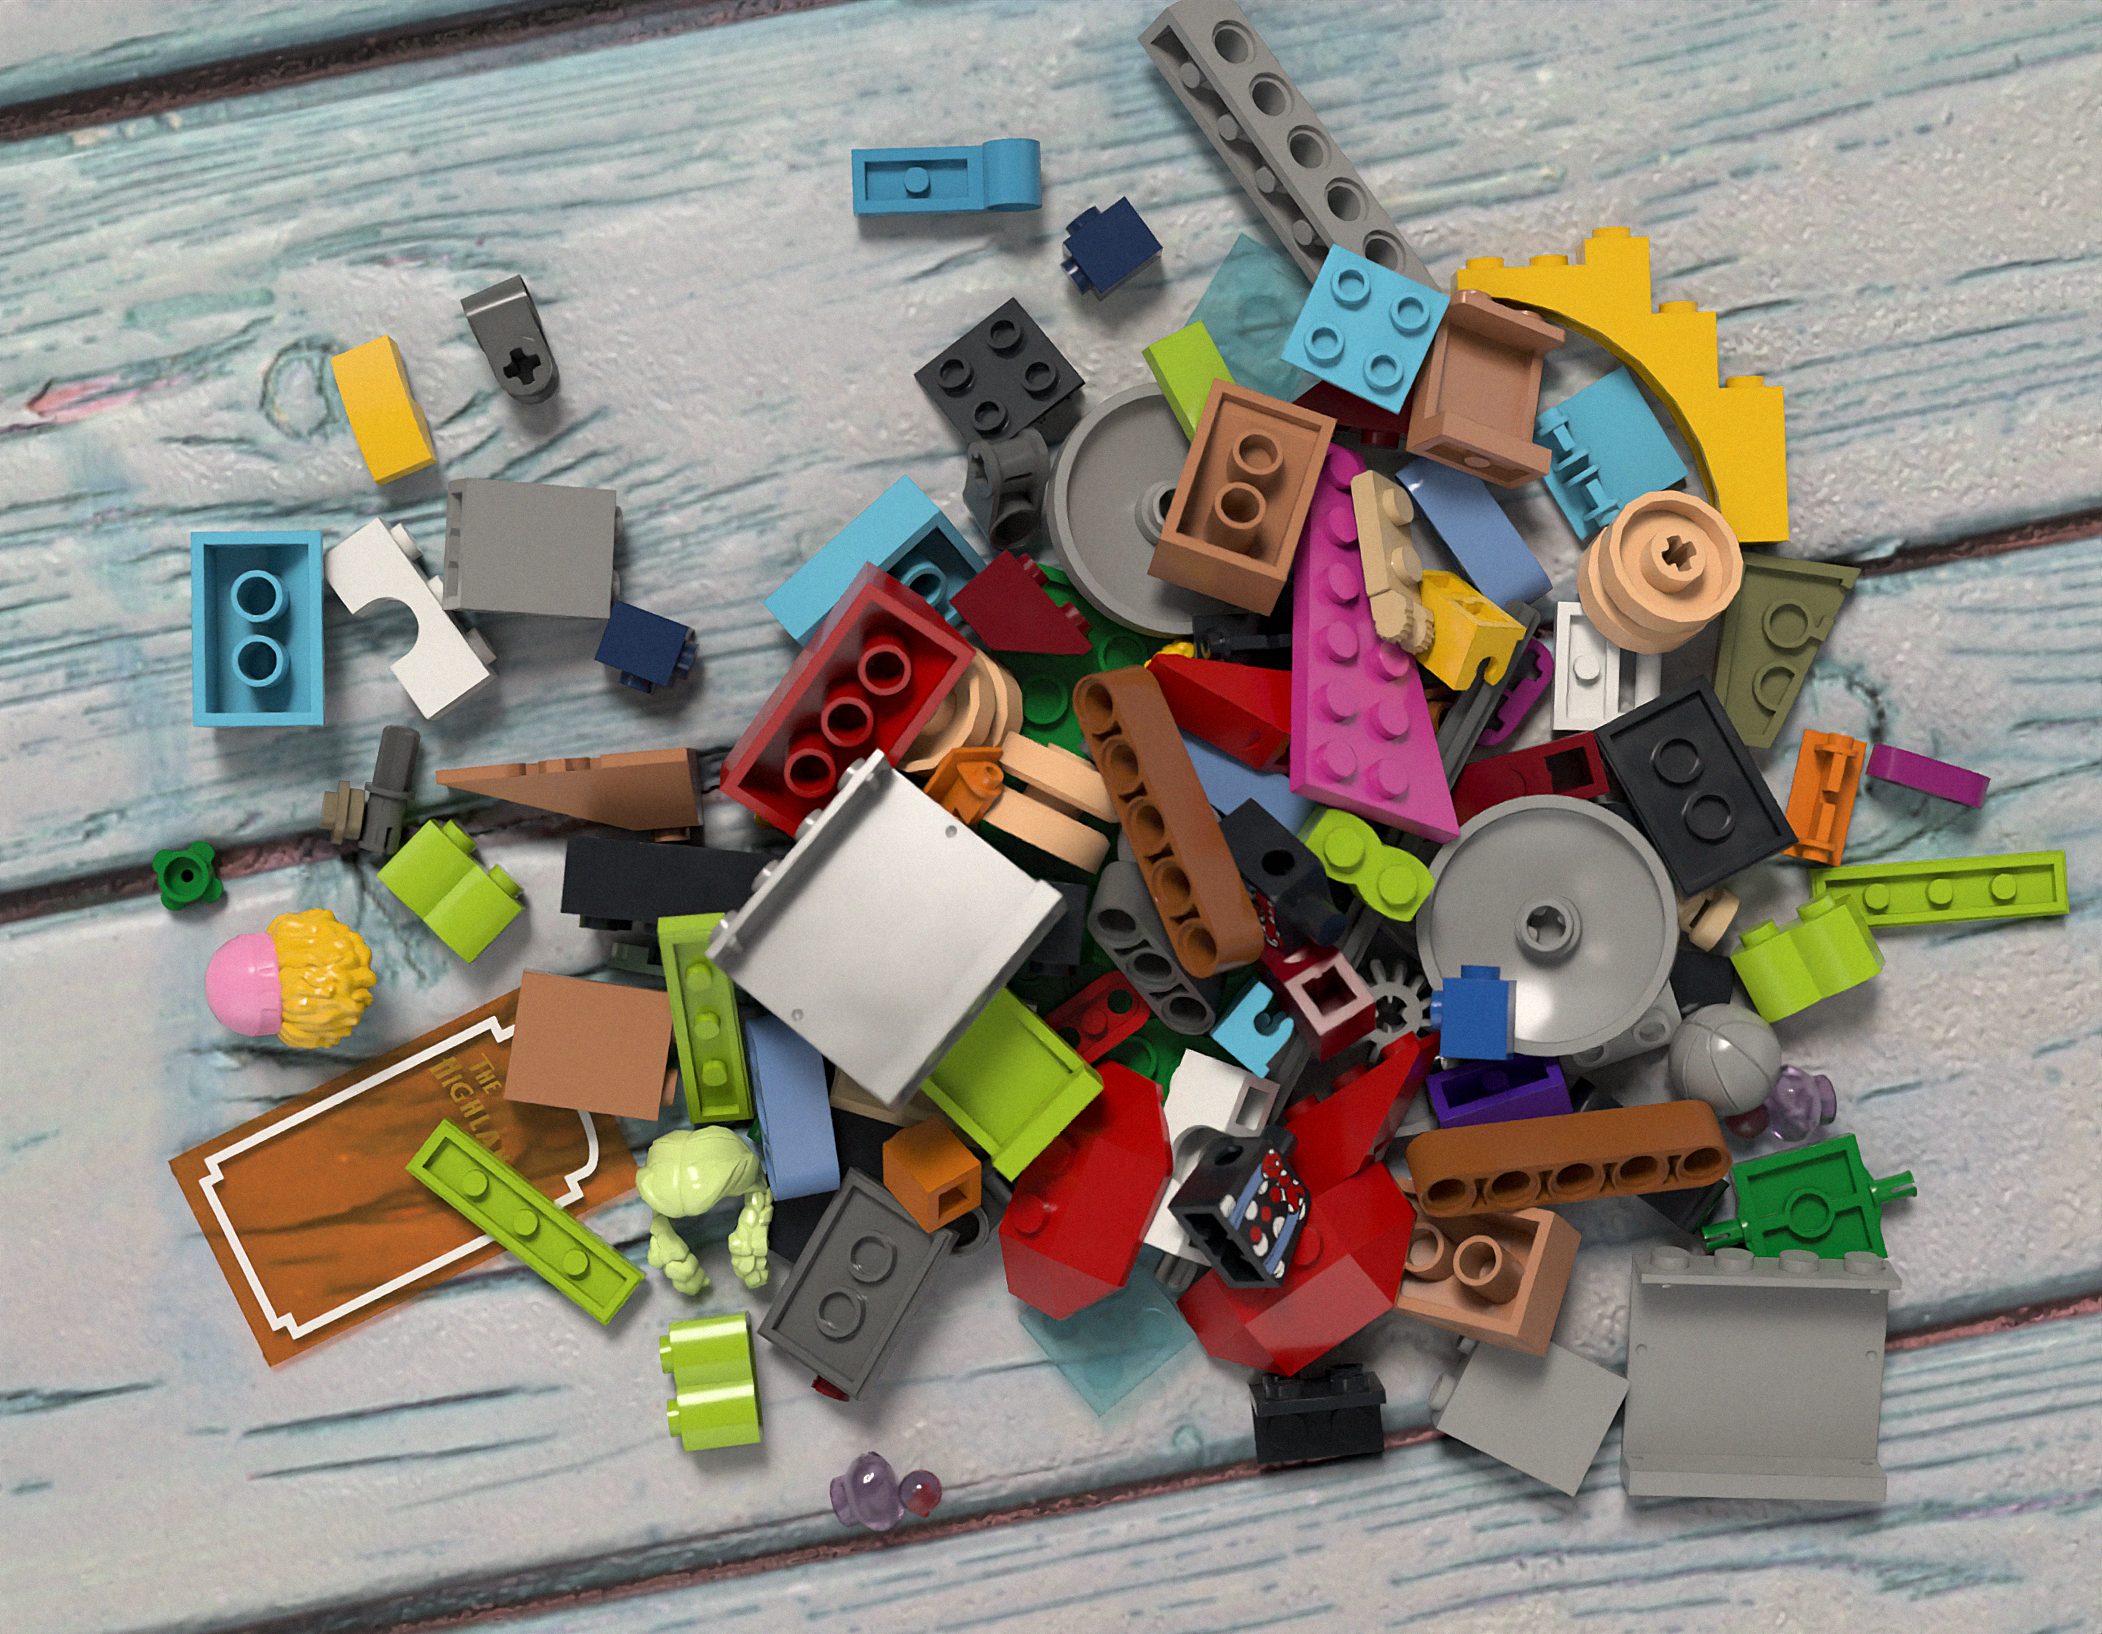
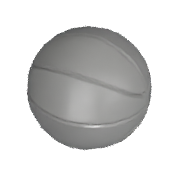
(1725, 1058)

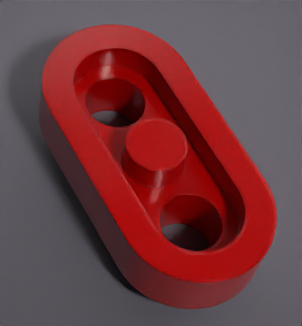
(1092, 1018)

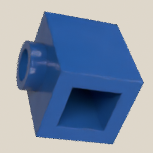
(1475, 1014)

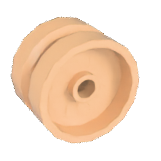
(1659, 572)
(973, 714)
(1053, 801)

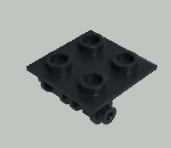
(999, 377)

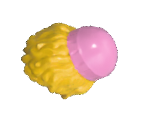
(293, 981)

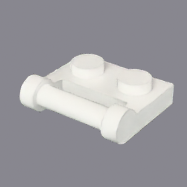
(1588, 673)

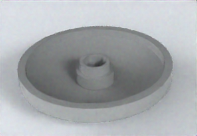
(1110, 508)
(1563, 907)

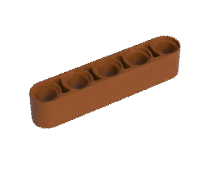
(1168, 820)
(1568, 1158)

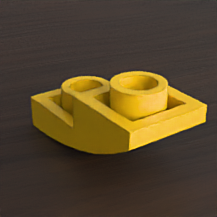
(382, 411)

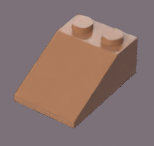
(1242, 497)
(1489, 1274)

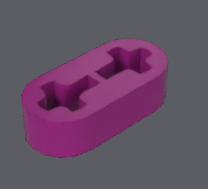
(1521, 697)
(1927, 776)

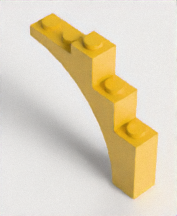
(1607, 298)

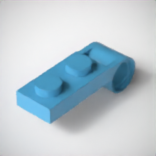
(947, 180)

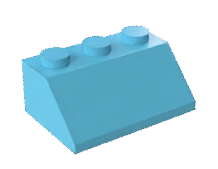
(897, 534)
(257, 629)

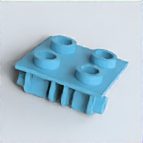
(1365, 329)
(1605, 452)

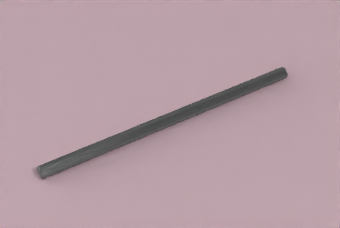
(1455, 744)

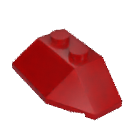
(1089, 1198)
(1337, 1283)

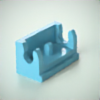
(1248, 1037)

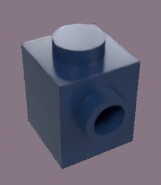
(1108, 249)
(646, 648)

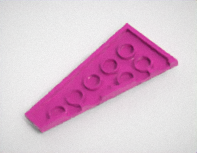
(1356, 699)

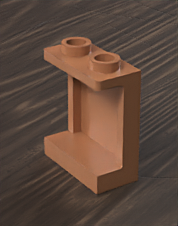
(1482, 391)
(591, 1046)

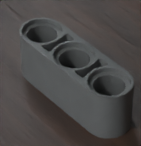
(1136, 940)

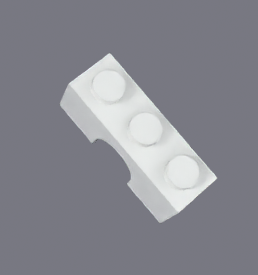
(446, 659)
(1204, 1105)

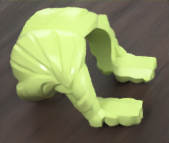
(688, 1176)

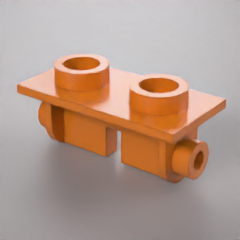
(967, 782)
(1823, 795)

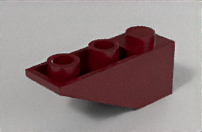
(1555, 767)
(1319, 995)

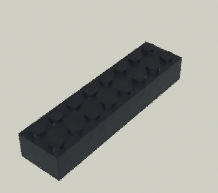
(643, 881)

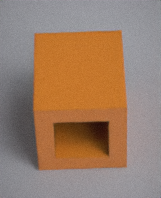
(931, 1173)

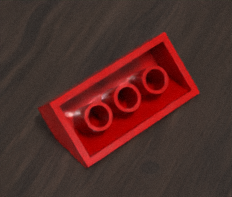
(854, 689)

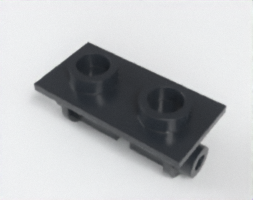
(1245, 639)

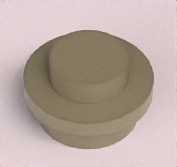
(343, 812)

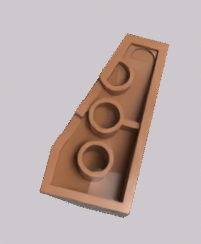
(620, 789)

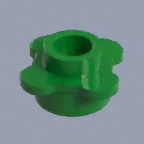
(170, 868)

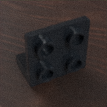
(1317, 1414)

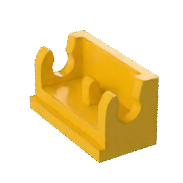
(1465, 631)

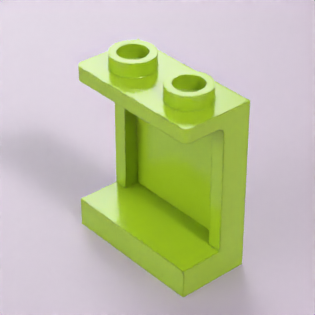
(1012, 1083)

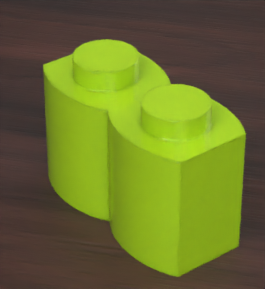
(1373, 871)
(452, 889)
(1806, 957)
(714, 1381)

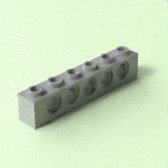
(1273, 138)

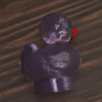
(1792, 1110)
(877, 1498)

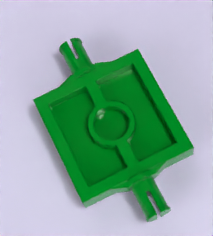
(1809, 1201)

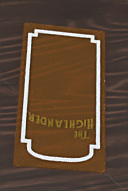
(317, 1198)

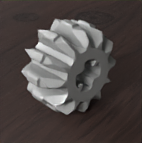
(1409, 1010)

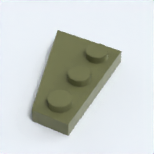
(1772, 638)

